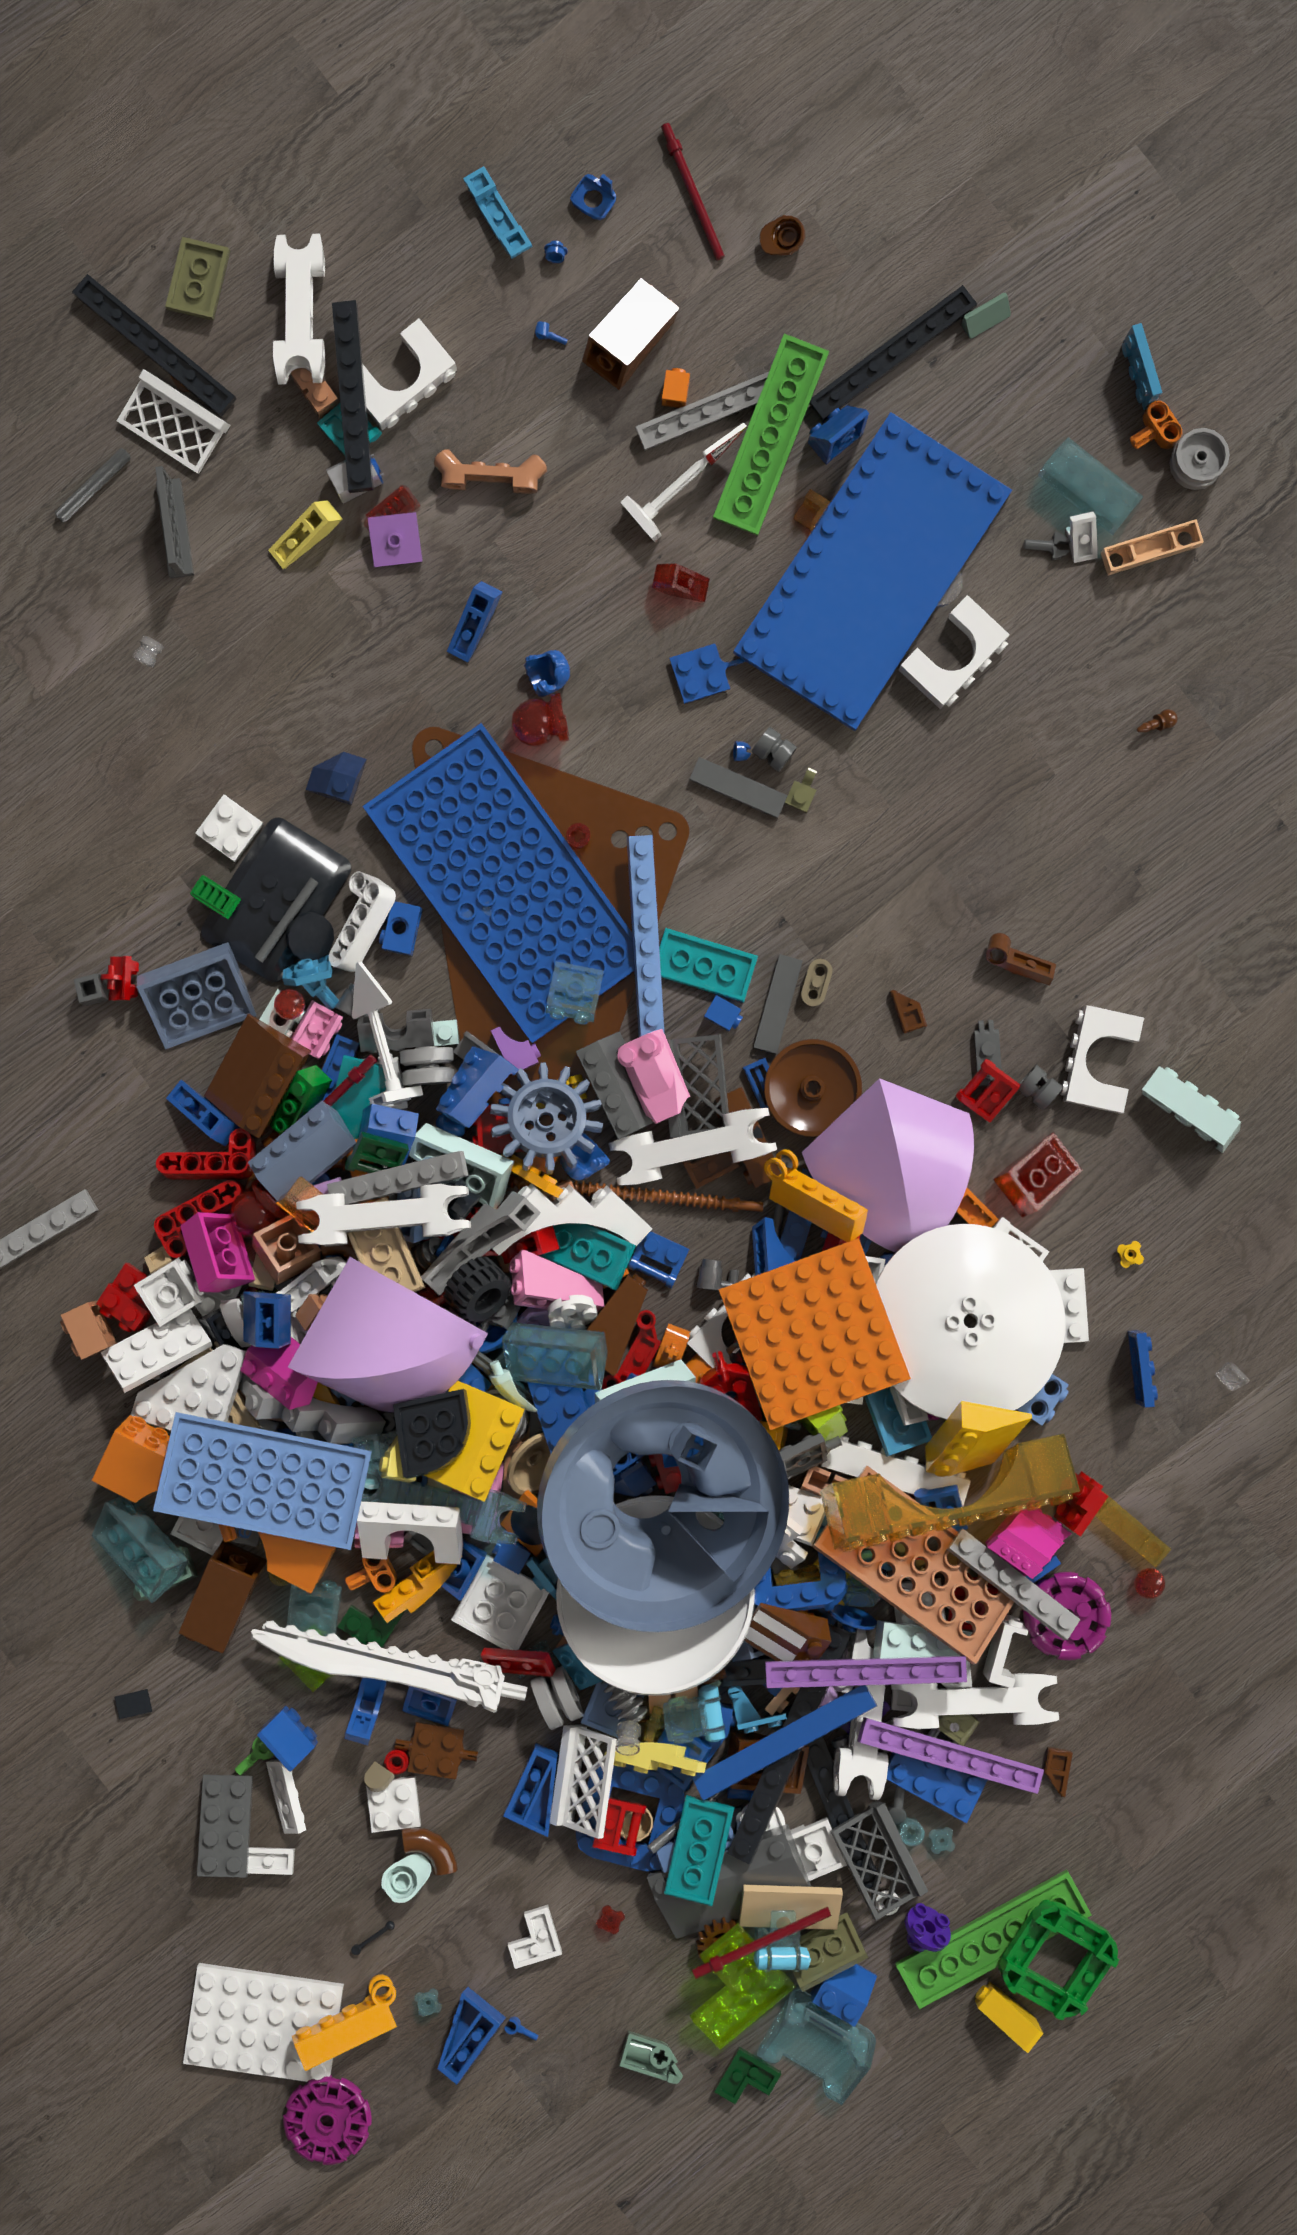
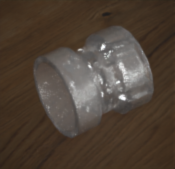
(147, 651)
(628, 1736)

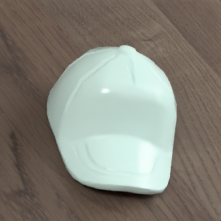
(406, 1877)

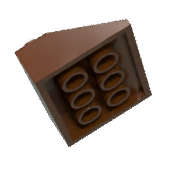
(256, 1075)

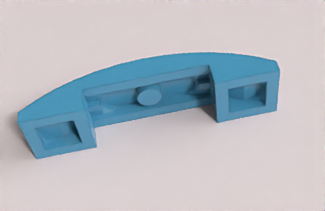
(497, 213)

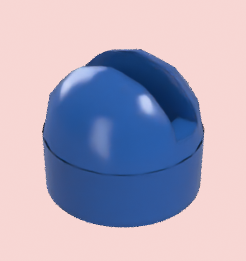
(739, 751)

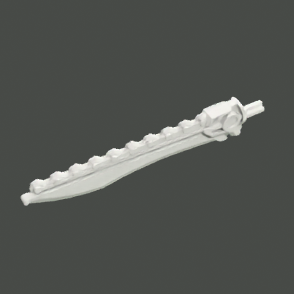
(462, 1679)

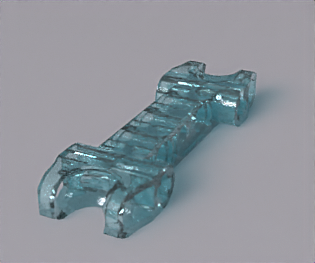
(480, 1514)

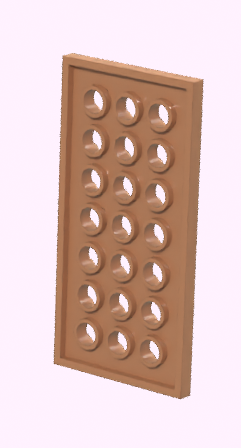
(923, 1582)

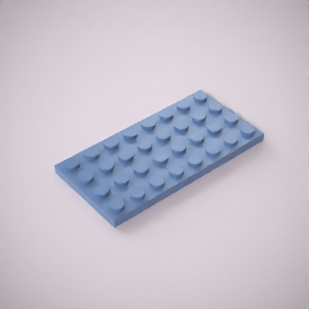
(262, 1481)

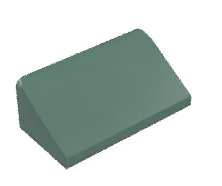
(986, 316)

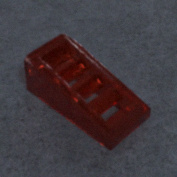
(395, 496)

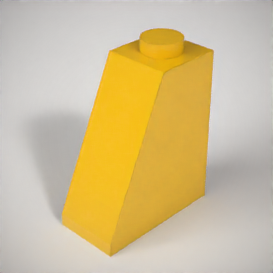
(1009, 2016)

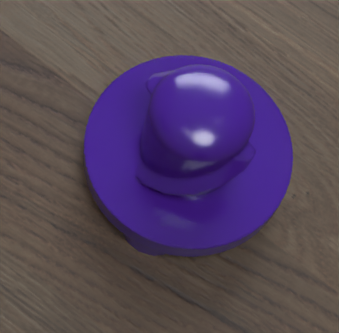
(927, 1929)

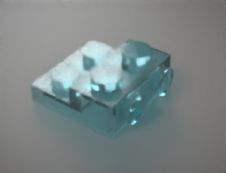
(574, 992)
(316, 1609)

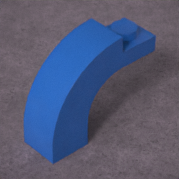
(366, 1710)

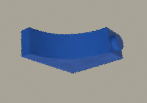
(767, 1248)

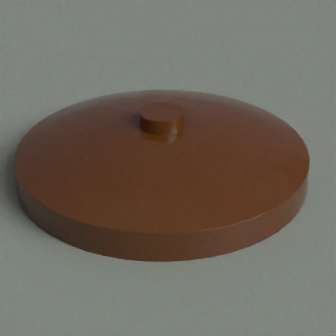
(811, 1086)

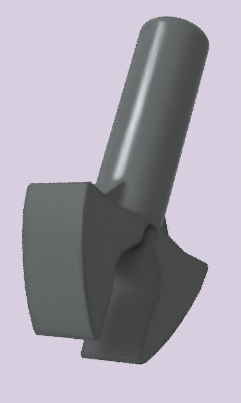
(1049, 545)

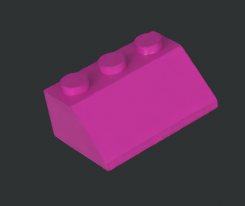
(216, 1252)
(270, 1371)

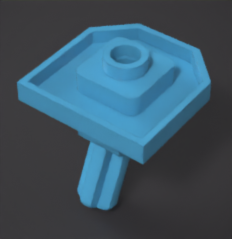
(312, 976)
(544, 1574)

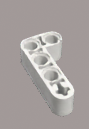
(364, 921)

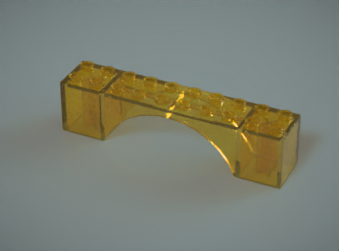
(872, 1511)

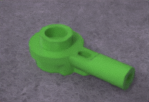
(260, 1751)

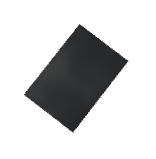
(133, 1704)

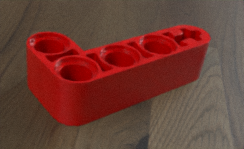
(208, 1159)
(198, 1205)

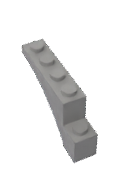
(487, 1230)

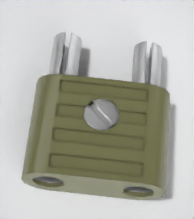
(956, 1727)

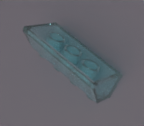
(1090, 485)
(555, 1355)
(139, 1547)

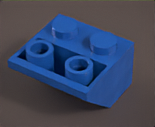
(266, 1319)

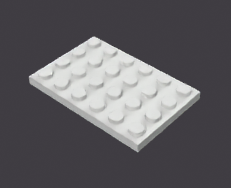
(248, 2021)

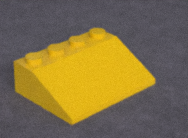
(489, 1438)
(972, 1438)

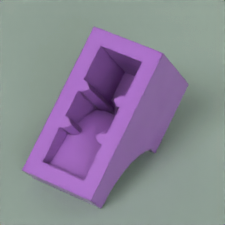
(517, 1053)

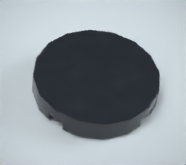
(310, 936)

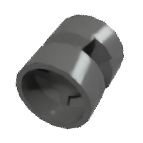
(774, 749)
(1046, 1093)

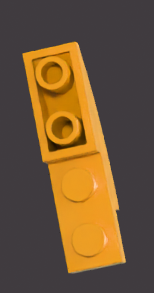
(416, 1588)

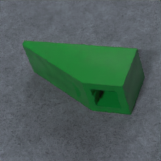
(302, 1095)

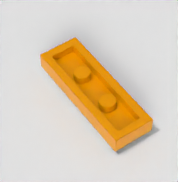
(545, 1183)

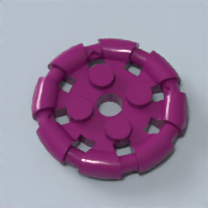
(1079, 1605)
(330, 2105)

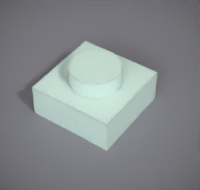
(445, 1033)

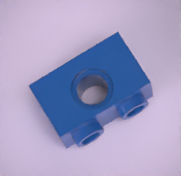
(404, 942)

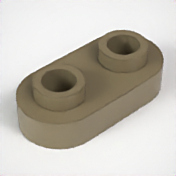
(816, 983)

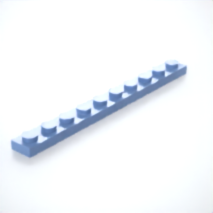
(645, 934)

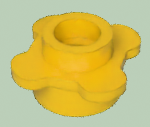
(1123, 1251)

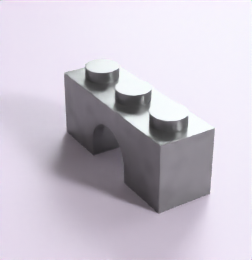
(416, 1032)

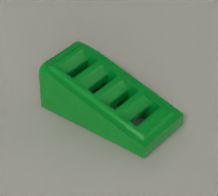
(215, 896)

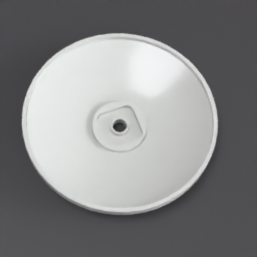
(1016, 1310)
(654, 1660)

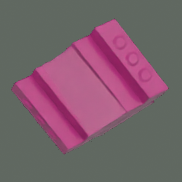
(1028, 1541)

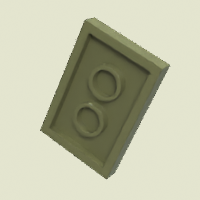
(197, 278)
(830, 1952)

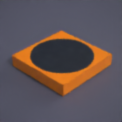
(525, 1524)

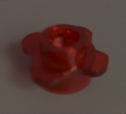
(612, 1927)

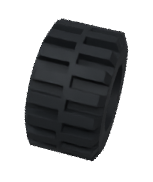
(477, 1290)

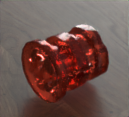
(573, 830)

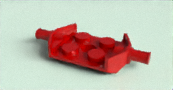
(733, 1378)

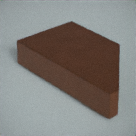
(908, 1012)
(1058, 1767)

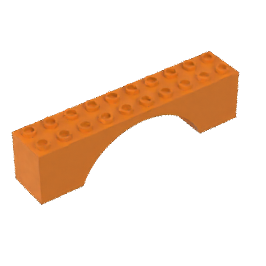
(134, 1469)

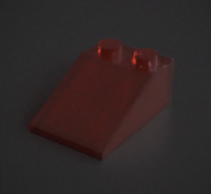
(1038, 1175)

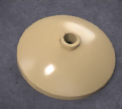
(528, 1465)

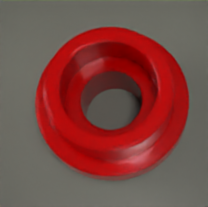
(396, 1769)

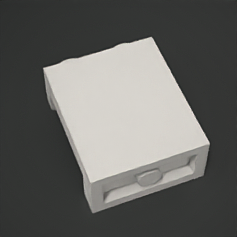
(998, 1651)

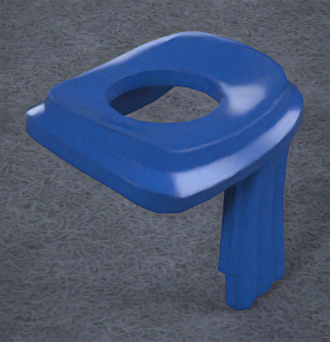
(589, 183)

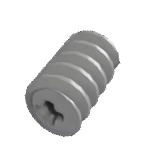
(627, 1703)

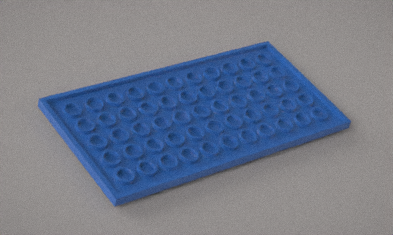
(872, 571)
(481, 837)

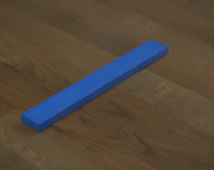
(784, 1741)

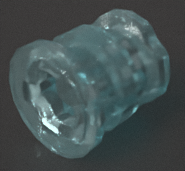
(906, 1837)

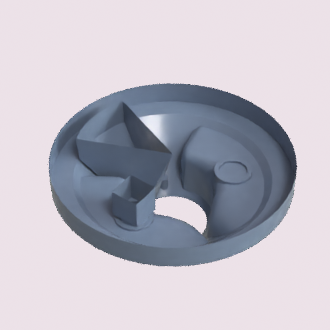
(664, 1567)

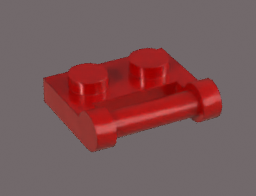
(994, 1095)
(613, 1826)

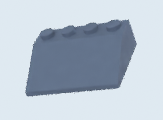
(195, 995)

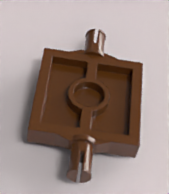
(436, 1750)

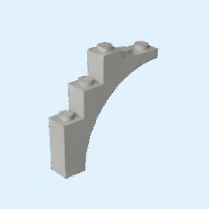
(334, 1422)

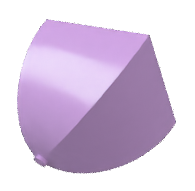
(897, 1159)
(384, 1342)

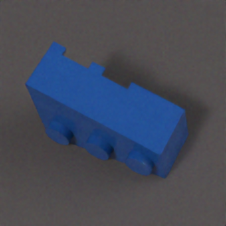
(473, 1085)
(533, 1793)
(470, 2033)

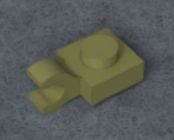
(801, 793)

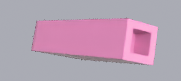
(541, 1282)

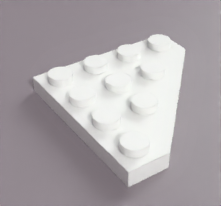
(198, 1389)

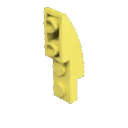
(660, 1755)

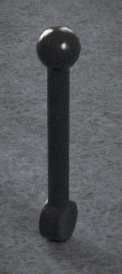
(356, 1949)

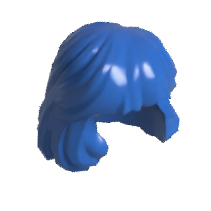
(547, 672)
(586, 1163)

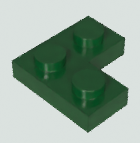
(368, 1628)
(743, 2070)

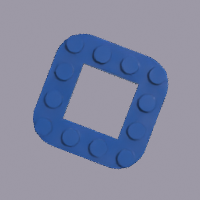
(806, 1595)
(667, 1813)

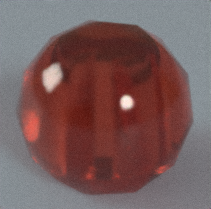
(289, 1004)
(1149, 1583)

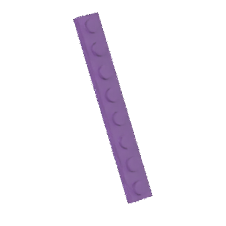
(865, 1671)
(950, 1755)

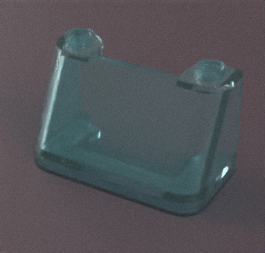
(820, 2044)

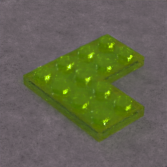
(746, 1992)

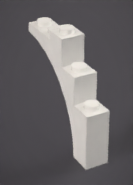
(603, 1211)

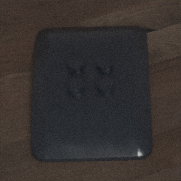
(268, 885)

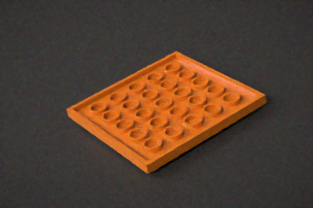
(814, 1334)

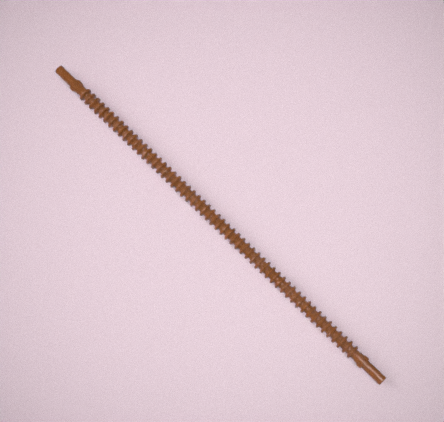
(734, 1204)

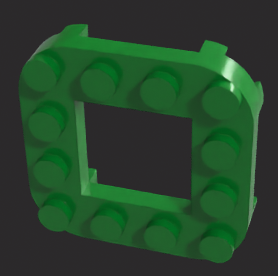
(1058, 1918)

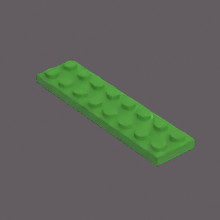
(771, 434)
(981, 1943)

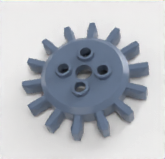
(558, 1100)

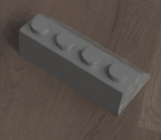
(613, 1085)

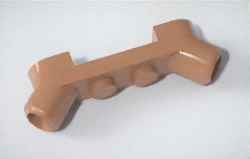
(456, 474)

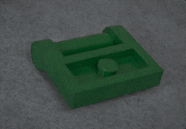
(376, 1150)

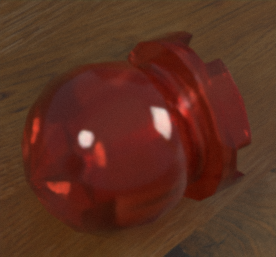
(540, 721)
(255, 1210)

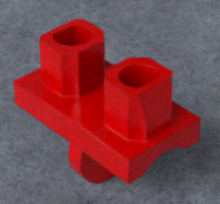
(120, 978)

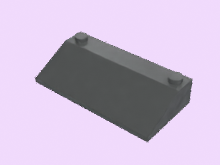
(774, 1864)

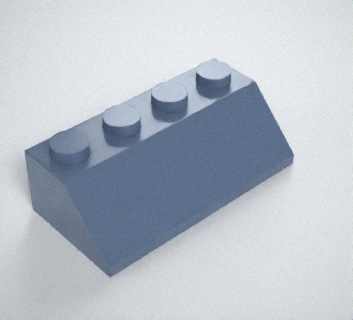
(303, 1150)

